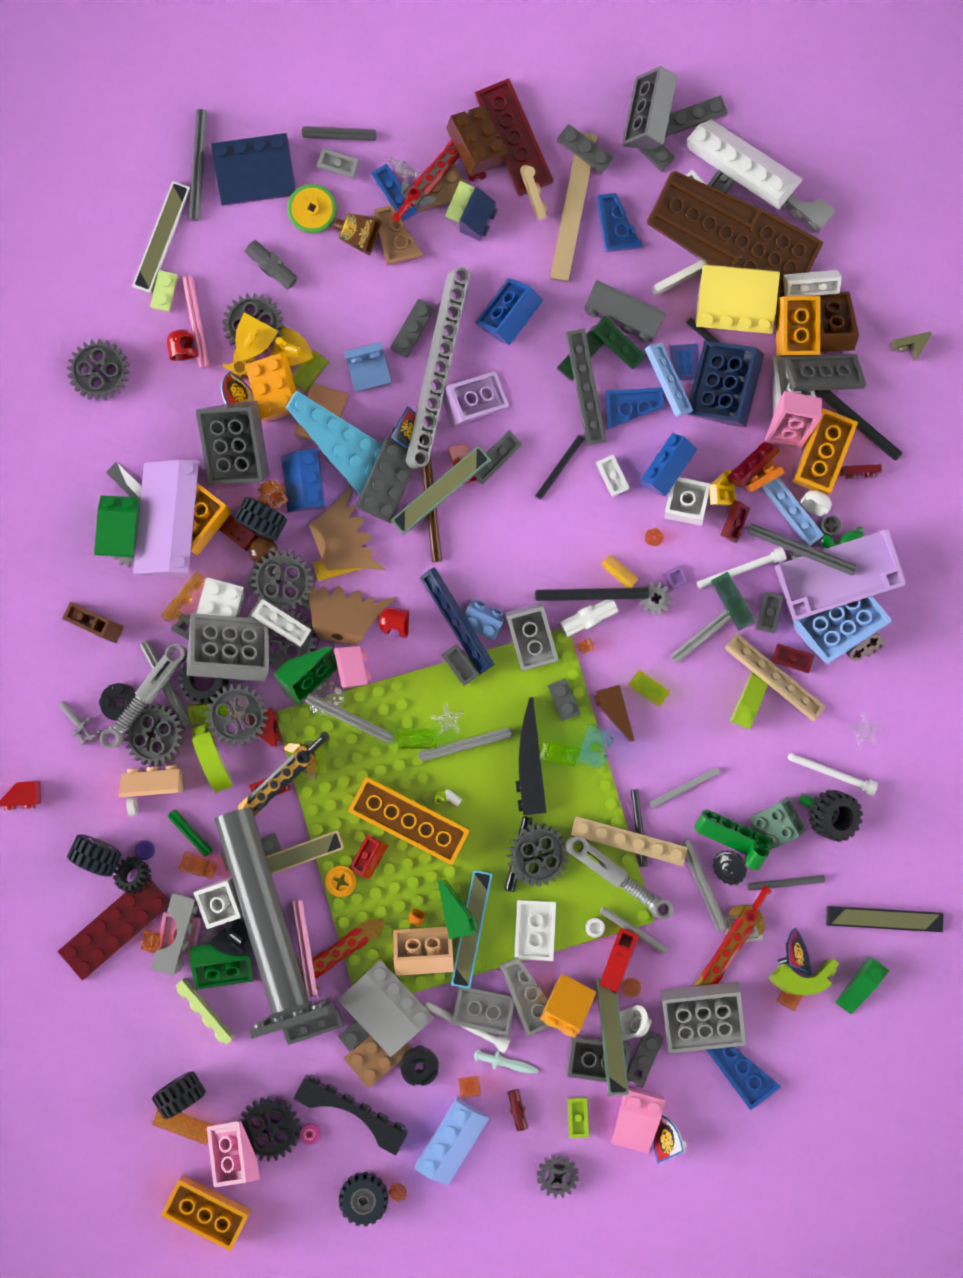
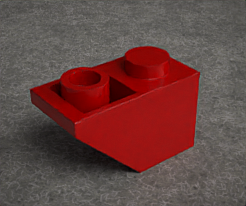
(270, 733)
(22, 793)

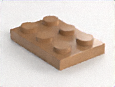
(372, 1061)

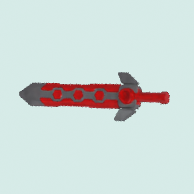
(418, 193)

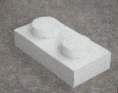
(612, 475)

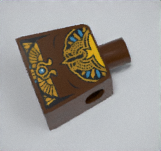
(359, 231)

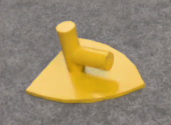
(253, 337)
(293, 347)

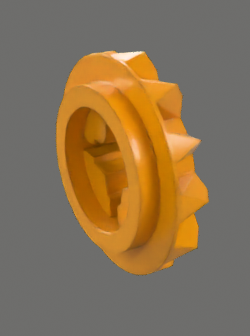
(331, 883)

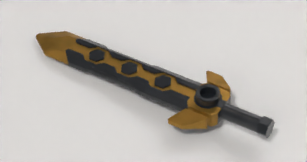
(303, 757)

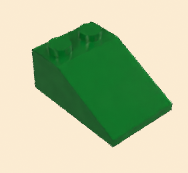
(116, 526)
(306, 673)

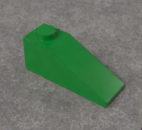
(457, 915)
(862, 985)

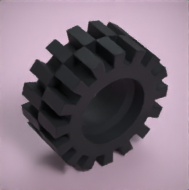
(123, 871)

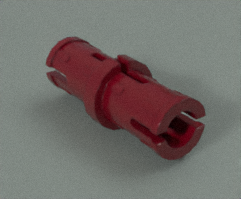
(517, 1110)

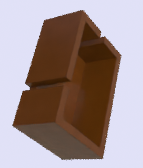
(477, 140)

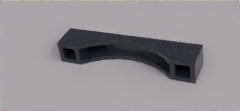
(316, 1094)

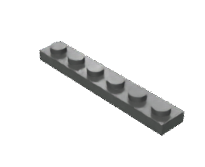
(585, 386)

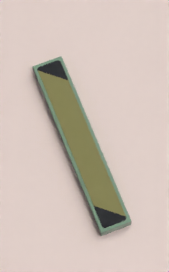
(441, 490)
(612, 1041)

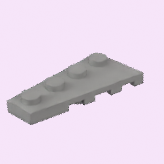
(526, 995)

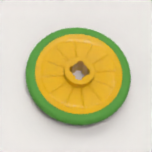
(324, 211)

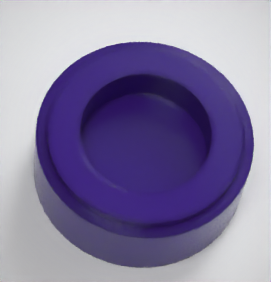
(145, 850)

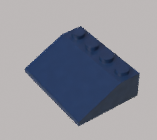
(253, 169)
(726, 383)

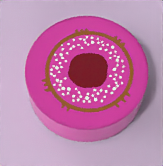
(309, 1133)

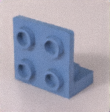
(368, 367)

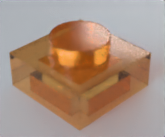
(150, 941)
(789, 1000)
(469, 1087)

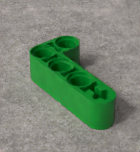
(736, 836)

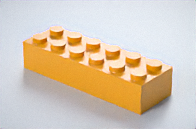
(409, 820)

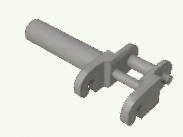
(78, 723)

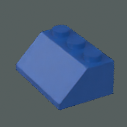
(509, 311)
(668, 465)
(303, 480)

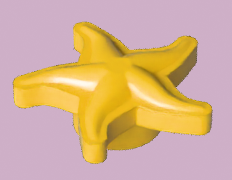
(238, 367)

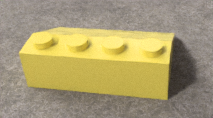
(737, 299)

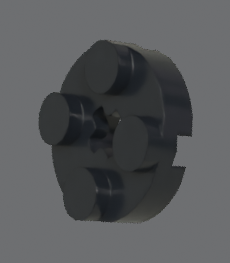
(108, 697)
(419, 1055)

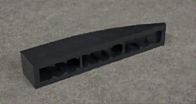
(530, 770)

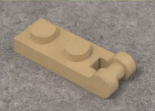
(533, 190)

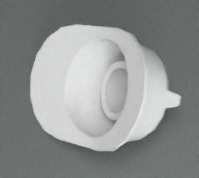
(634, 1022)

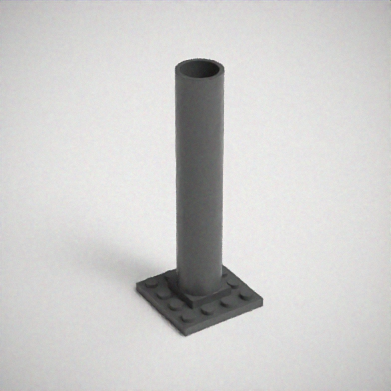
(266, 926)

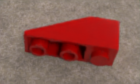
(619, 959)

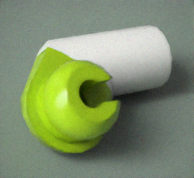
(446, 795)

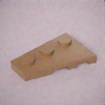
(444, 189)
(395, 238)

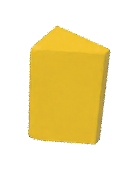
(620, 572)

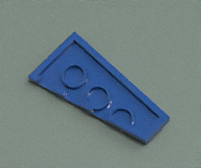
(745, 1077)

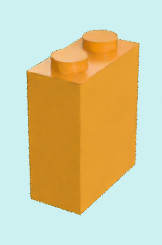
(568, 1005)

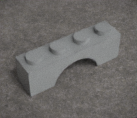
(813, 213)
(169, 958)

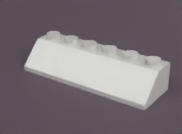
(743, 163)

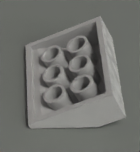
(227, 647)
(385, 1008)
(703, 1017)

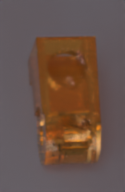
(198, 865)

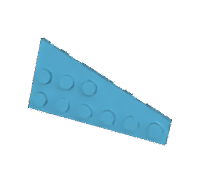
(342, 443)

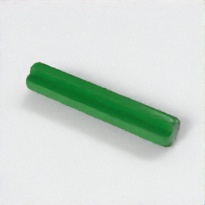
(189, 833)

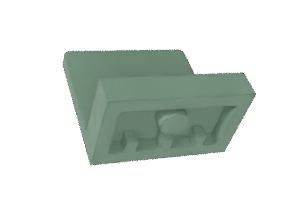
(779, 823)

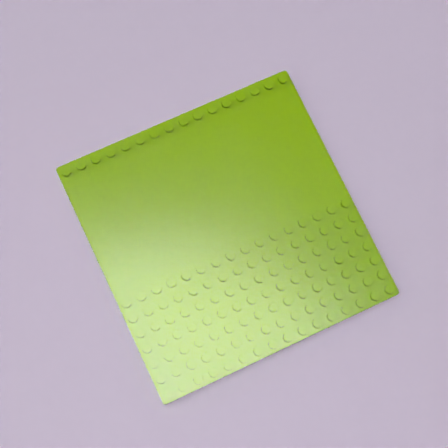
(489, 805)

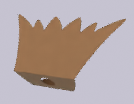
(338, 539)
(343, 615)

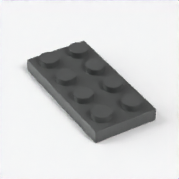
(824, 372)
(386, 481)

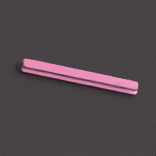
(196, 323)
(304, 948)

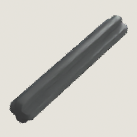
(339, 133)

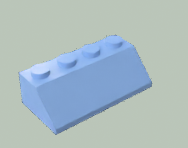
(451, 1142)

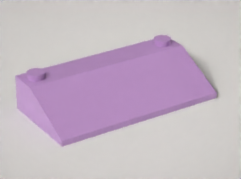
(166, 518)
(817, 587)

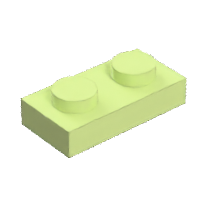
(459, 201)
(164, 291)

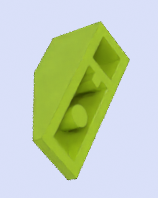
(749, 702)

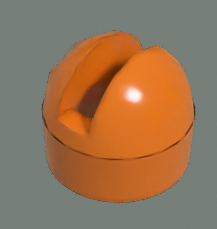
(417, 917)

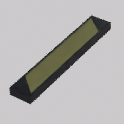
(884, 918)

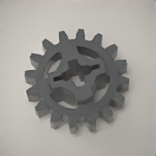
(551, 1181)

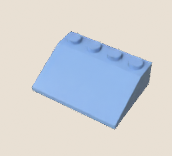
(841, 628)

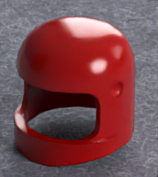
(174, 341)
(395, 619)

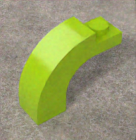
(210, 758)
(790, 982)

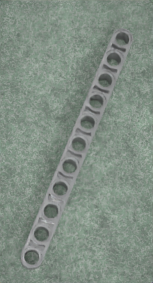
(431, 375)

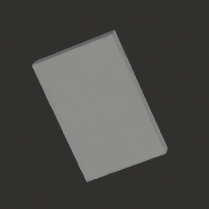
(483, 1011)

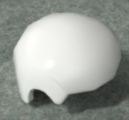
(816, 502)

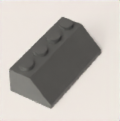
(650, 109)
(624, 311)

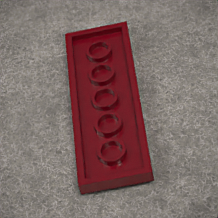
(515, 133)
(113, 929)

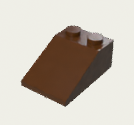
(837, 323)

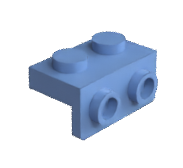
(484, 619)

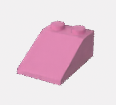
(794, 419)
(352, 667)
(638, 1120)
(231, 1155)

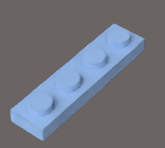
(668, 379)
(792, 511)

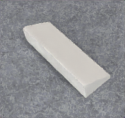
(812, 283)

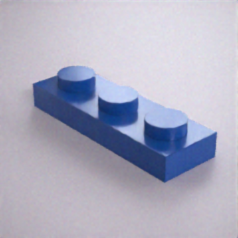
(391, 189)

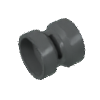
(832, 523)

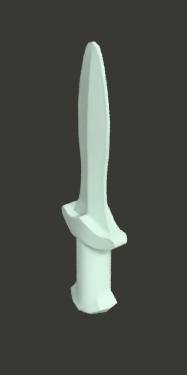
(498, 1060)

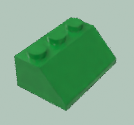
(215, 969)

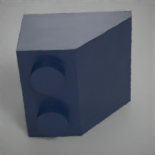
(477, 215)

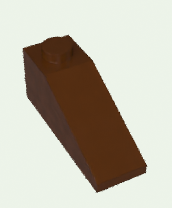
(93, 622)
(613, 706)

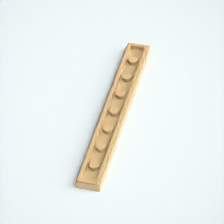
(571, 217)

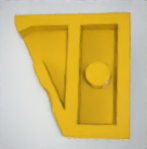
(721, 491)

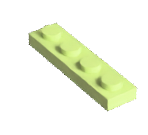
(210, 1019)

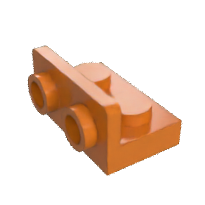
(764, 476)

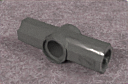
(271, 264)

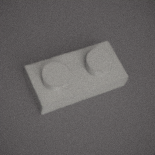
(337, 163)

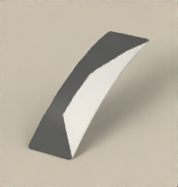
(124, 480)

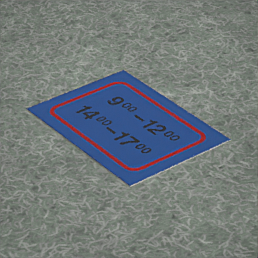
(684, 360)

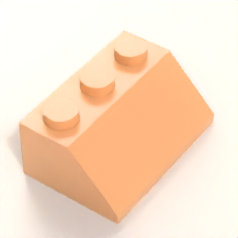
(151, 782)
(422, 951)

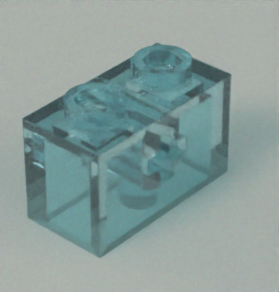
(586, 754)

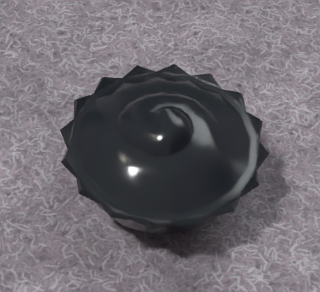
(729, 867)

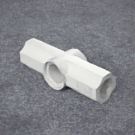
(588, 617)

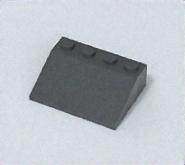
(233, 443)

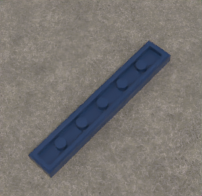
(457, 620)

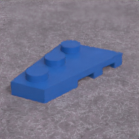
(615, 227)
(630, 404)

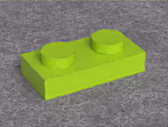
(578, 1117)

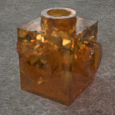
(272, 494)

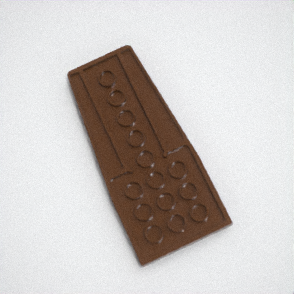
(729, 230)

